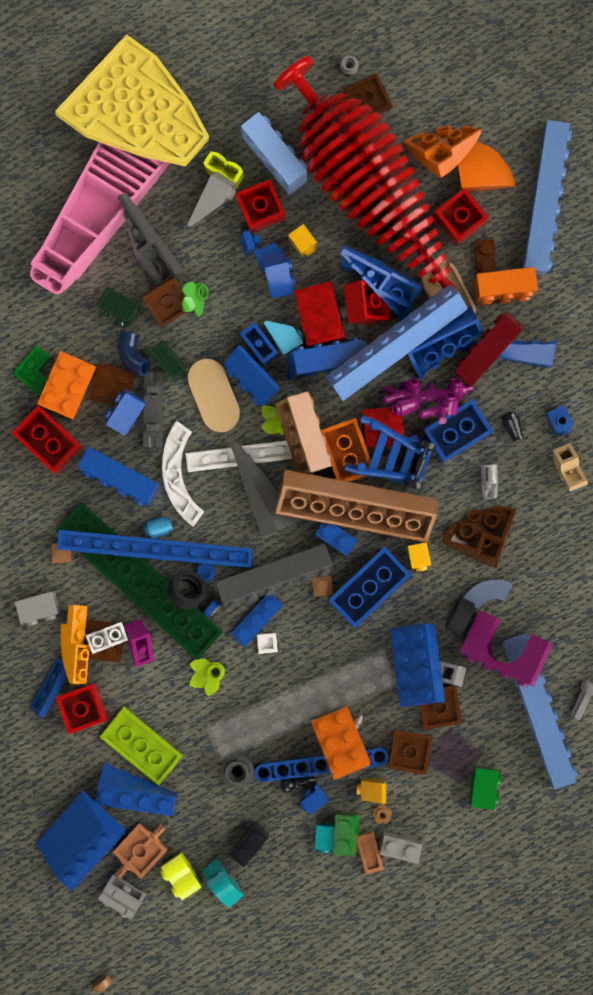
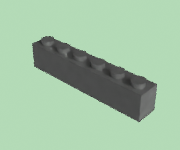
(275, 576)

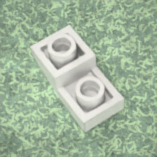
(107, 637)

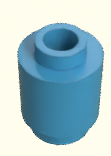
(158, 527)

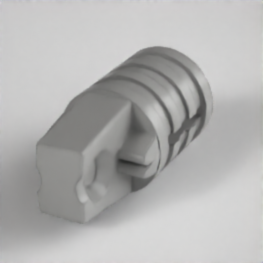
(489, 481)

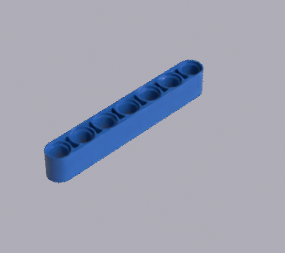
(312, 769)

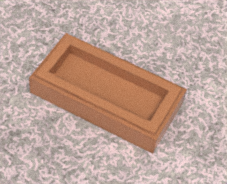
(369, 853)

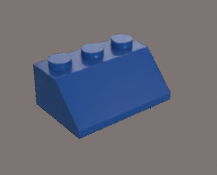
(251, 377)

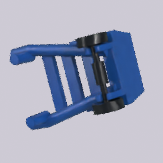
(413, 446)

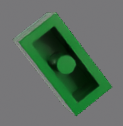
(484, 788)
(346, 833)

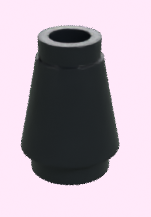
(512, 425)

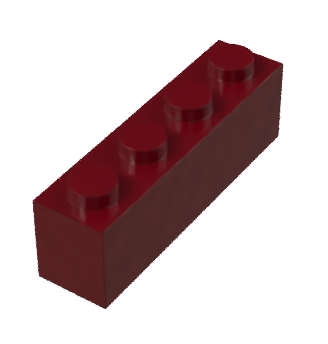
(489, 349)

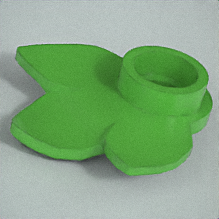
(194, 297)

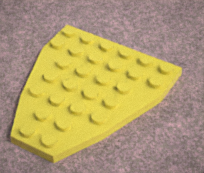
(135, 107)

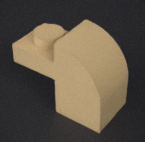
(568, 467)

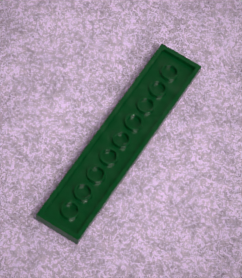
(146, 588)

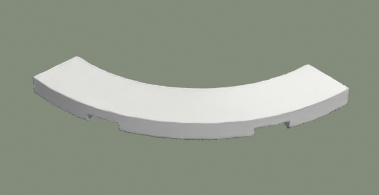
(173, 474)

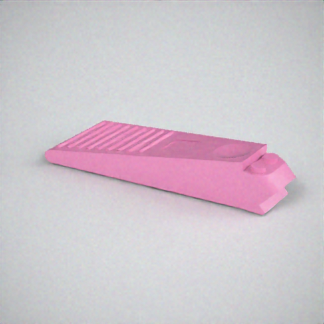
(92, 214)

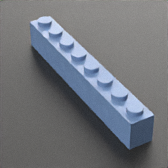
(546, 196)
(396, 342)
(543, 721)

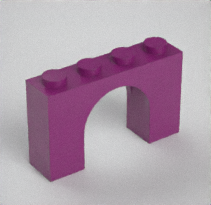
(524, 669)

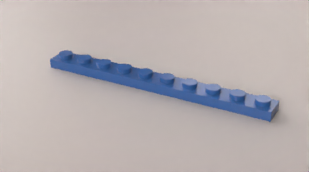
(154, 549)

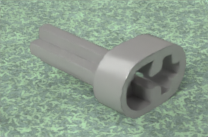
(583, 699)

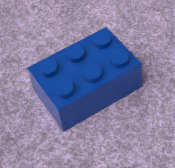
(458, 432)

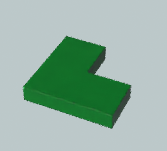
(29, 370)

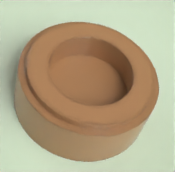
(101, 984)

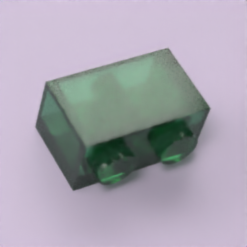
(119, 307)
(168, 361)

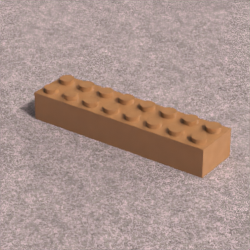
(356, 506)

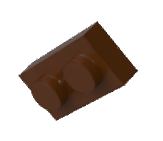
(485, 256)

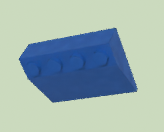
(79, 840)

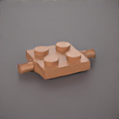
(140, 850)

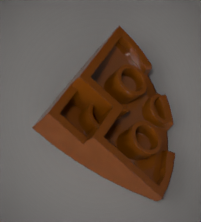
(482, 534)

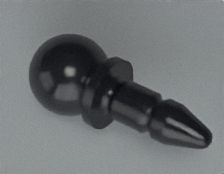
(289, 785)

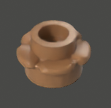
(381, 819)

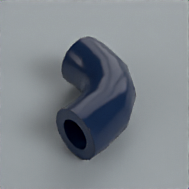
(129, 354)

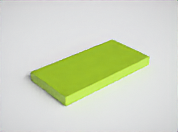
(141, 746)

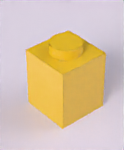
(303, 241)
(419, 556)

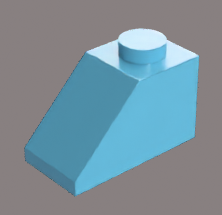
(284, 336)

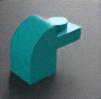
(222, 884)

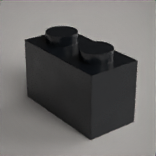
(249, 844)

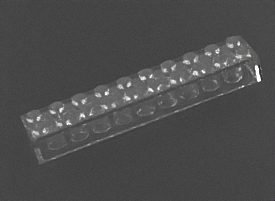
(301, 704)

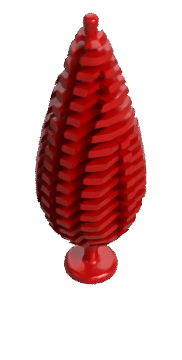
(345, 144)

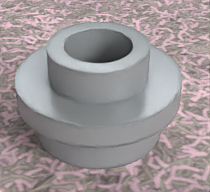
(349, 59)

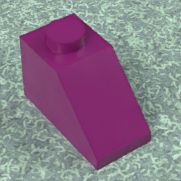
(139, 643)

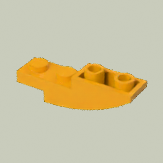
(74, 652)

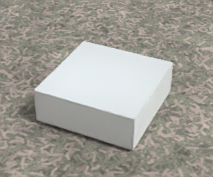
(267, 643)

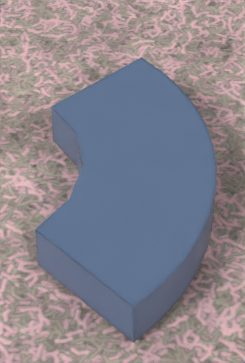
(487, 591)

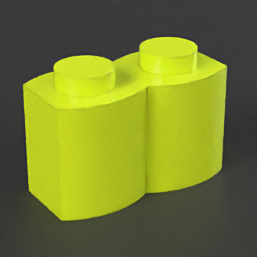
(217, 163)
(181, 876)

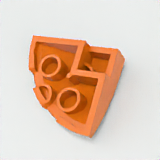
(444, 149)
(483, 170)

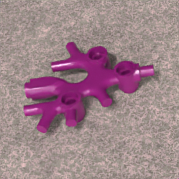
(412, 398)

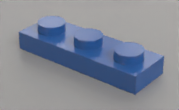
(256, 619)
(49, 688)

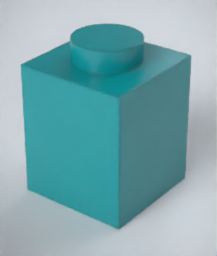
(324, 837)

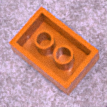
(505, 286)
(66, 385)
(346, 446)
(340, 743)

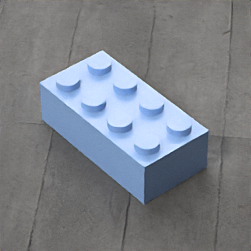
(274, 153)

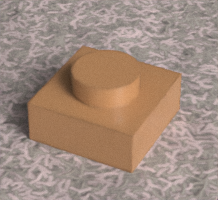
(60, 556)
(322, 586)

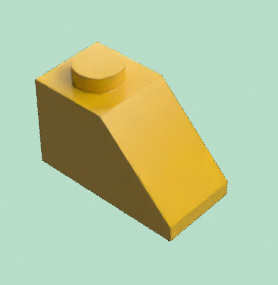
(372, 790)

